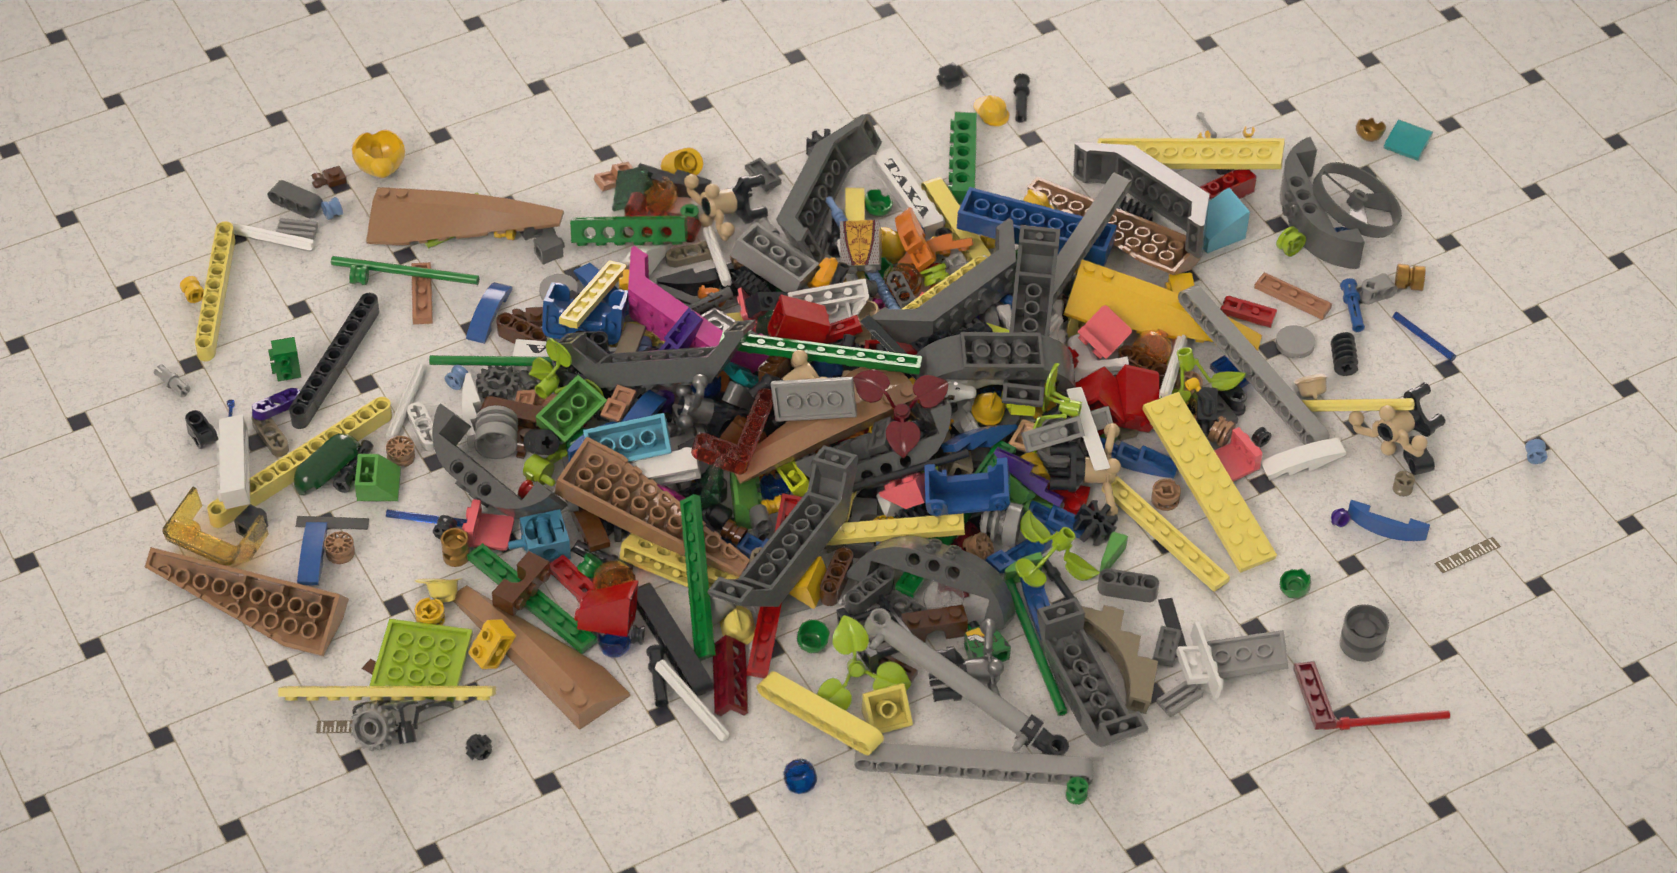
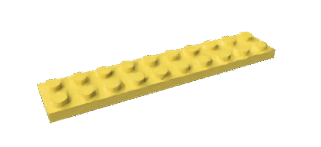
(1210, 152)
(1209, 482)

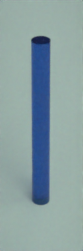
(1424, 336)
(418, 517)

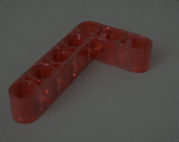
(729, 455)

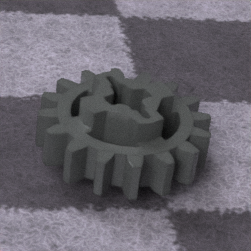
(497, 382)

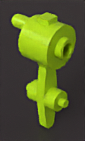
(541, 469)

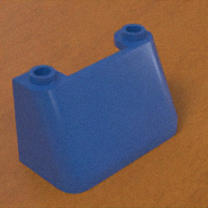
(605, 317)
(967, 492)

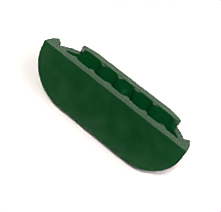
(325, 462)

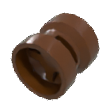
(733, 532)

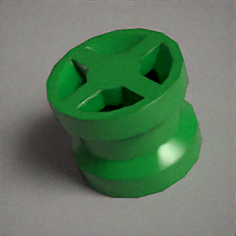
(690, 210)
(359, 275)
(589, 565)
(1080, 786)

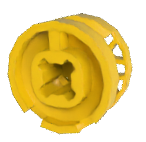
(430, 611)

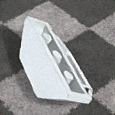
(840, 299)

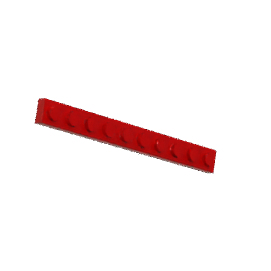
(768, 616)

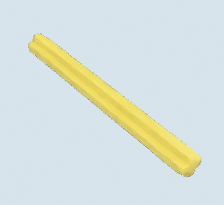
(1400, 404)

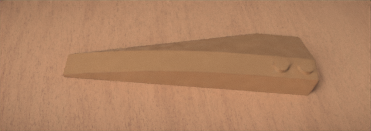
(422, 215)
(1134, 235)
(806, 436)
(620, 494)
(277, 608)
(567, 678)

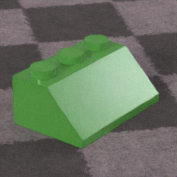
(570, 409)
(744, 497)

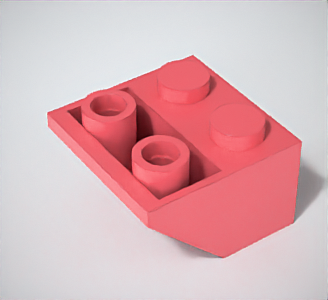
(906, 491)

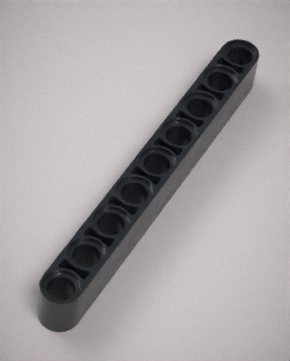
(334, 361)

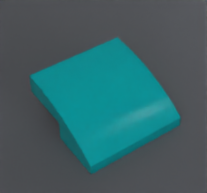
(1408, 140)
(741, 375)

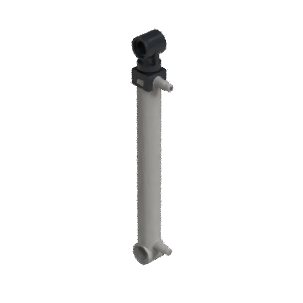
(964, 684)

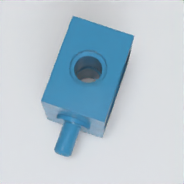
(544, 536)

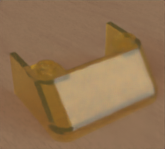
(187, 534)

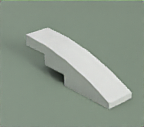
(470, 407)
(1302, 457)

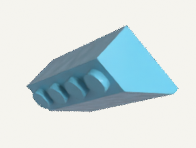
(635, 438)

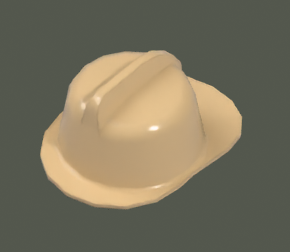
(1311, 385)

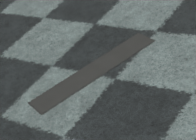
(335, 522)

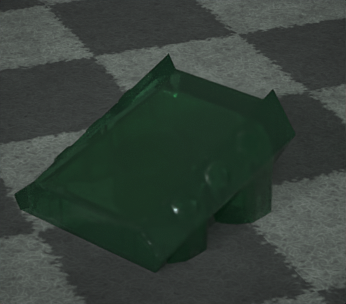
(628, 182)
(711, 486)

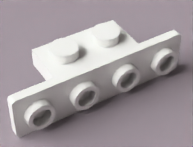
(1198, 662)

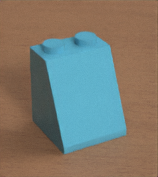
(1226, 221)

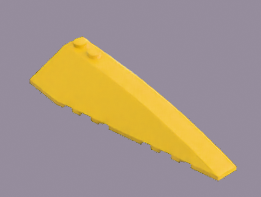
(1137, 304)

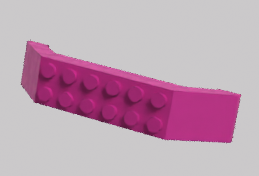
(660, 311)

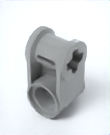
(1377, 289)

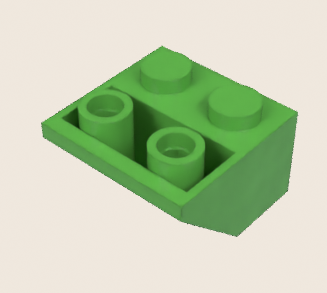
(376, 478)

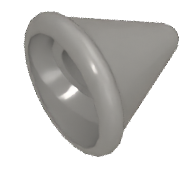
(720, 609)

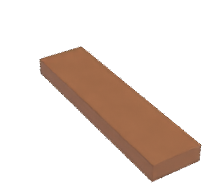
(1293, 295)
(422, 297)

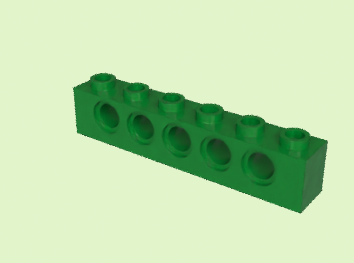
(964, 154)
(677, 224)

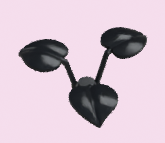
(406, 729)

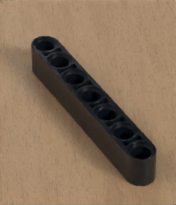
(672, 639)

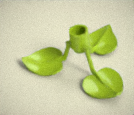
(544, 371)
(1220, 380)
(1067, 406)
(1061, 541)
(847, 639)

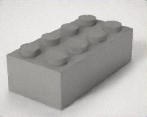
(774, 259)

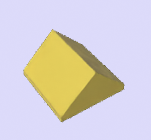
(887, 708)

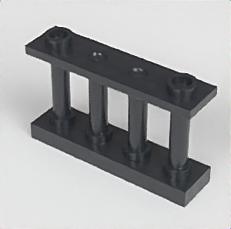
(872, 657)

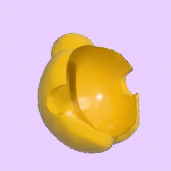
(378, 153)

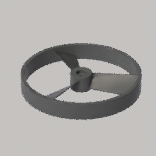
(1381, 199)

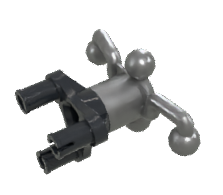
(703, 410)
(984, 669)

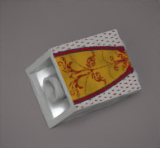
(861, 245)

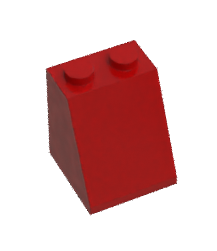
(799, 320)
(1137, 388)
(1101, 391)
(609, 609)

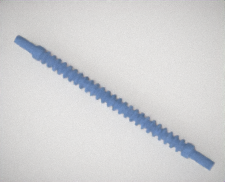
(883, 291)

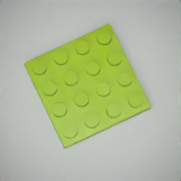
(421, 655)

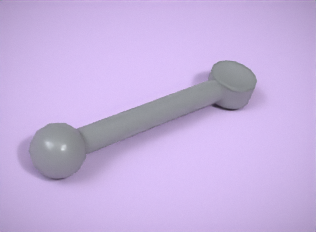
(1200, 115)

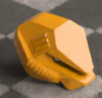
(825, 274)

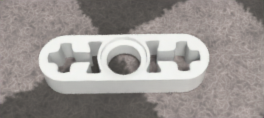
(423, 419)

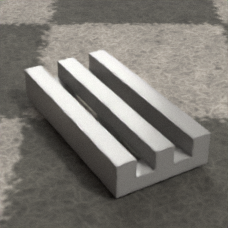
(296, 227)
(1178, 694)

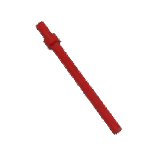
(1345, 723)

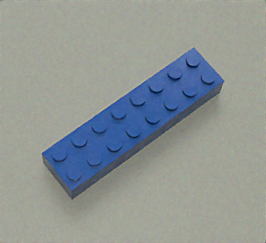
(985, 211)

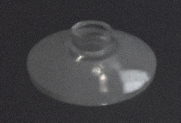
(936, 592)

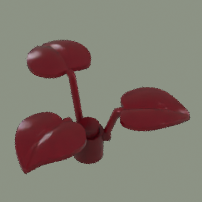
(901, 433)

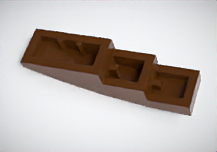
(590, 529)

